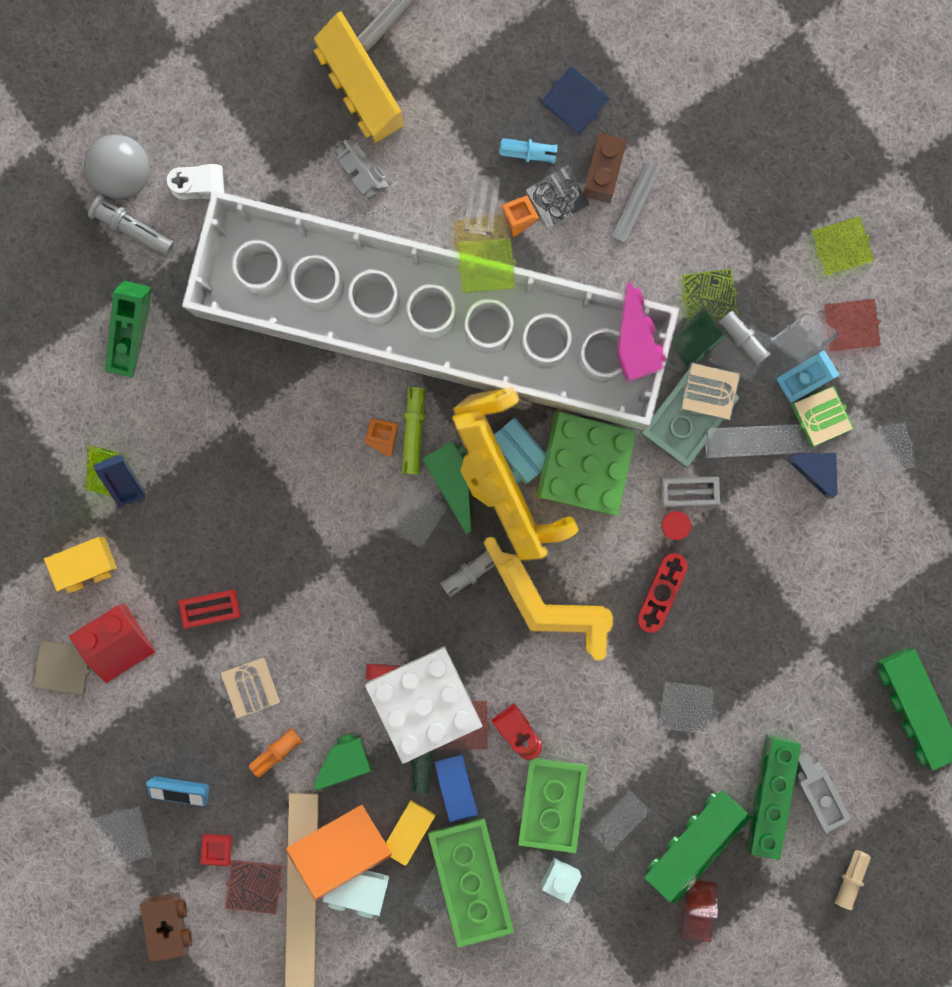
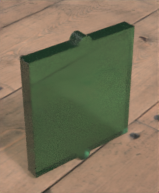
(696, 338)

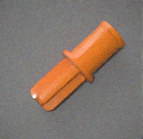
(275, 752)

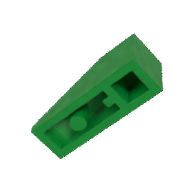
(127, 327)
(445, 468)

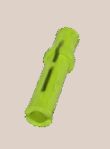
(413, 430)

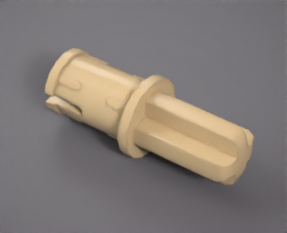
(853, 879)

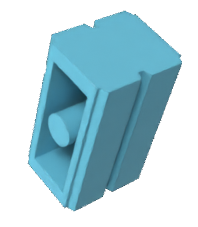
(520, 451)

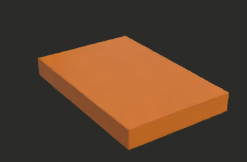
(338, 852)

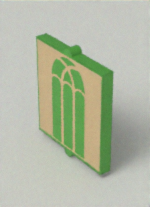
(822, 416)

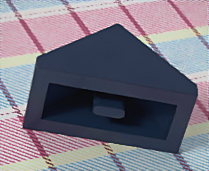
(819, 470)

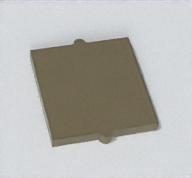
(60, 668)

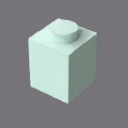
(560, 880)

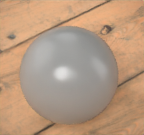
(117, 167)

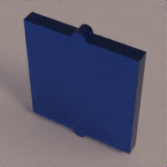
(575, 99)

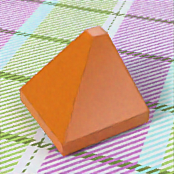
(519, 215)
(382, 436)

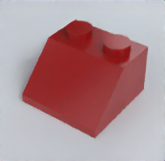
(112, 643)

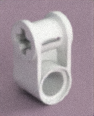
(199, 181)

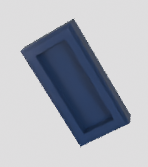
(119, 480)

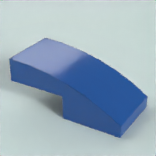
(456, 788)

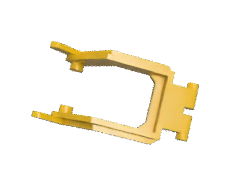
(544, 617)

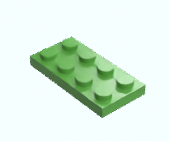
(471, 882)

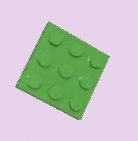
(586, 464)

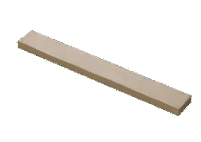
(300, 904)

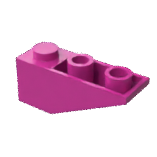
(636, 346)

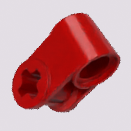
(516, 730)

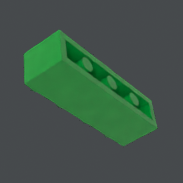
(918, 706)
(697, 847)

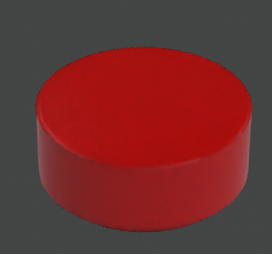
(676, 525)

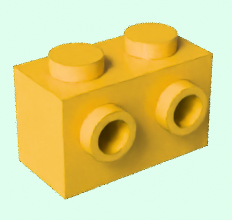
(80, 564)

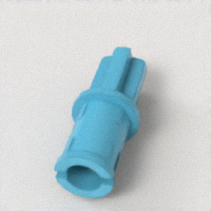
(527, 150)

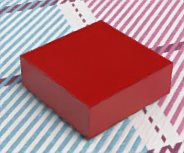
(216, 850)

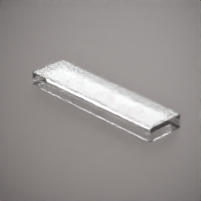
(757, 441)

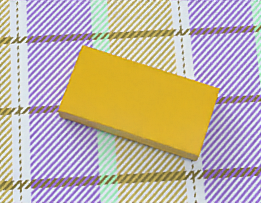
(409, 831)

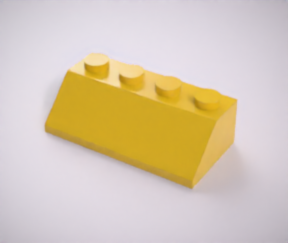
(358, 79)

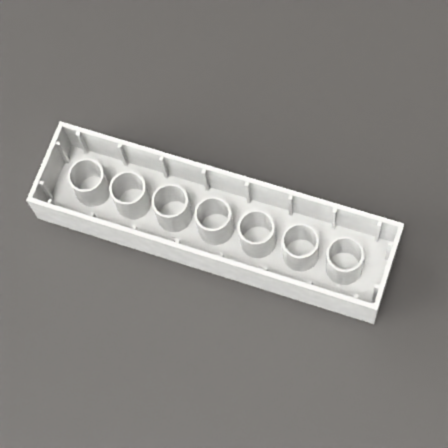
(408, 311)

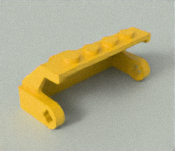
(493, 481)

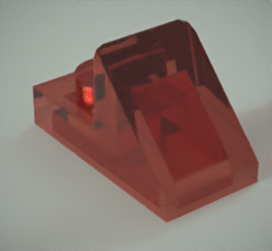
(700, 911)

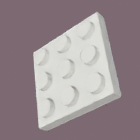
(423, 704)

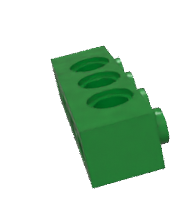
(773, 797)

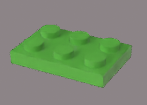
(552, 805)

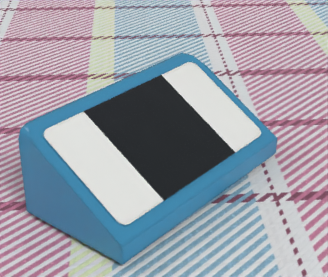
(178, 791)

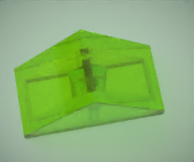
(96, 455)

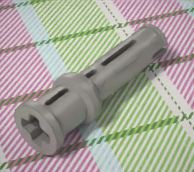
(119, 219)

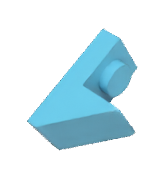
(807, 376)

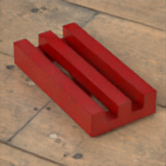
(234, 604)

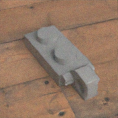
(821, 794)

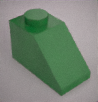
(344, 761)

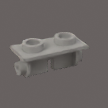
(355, 157)

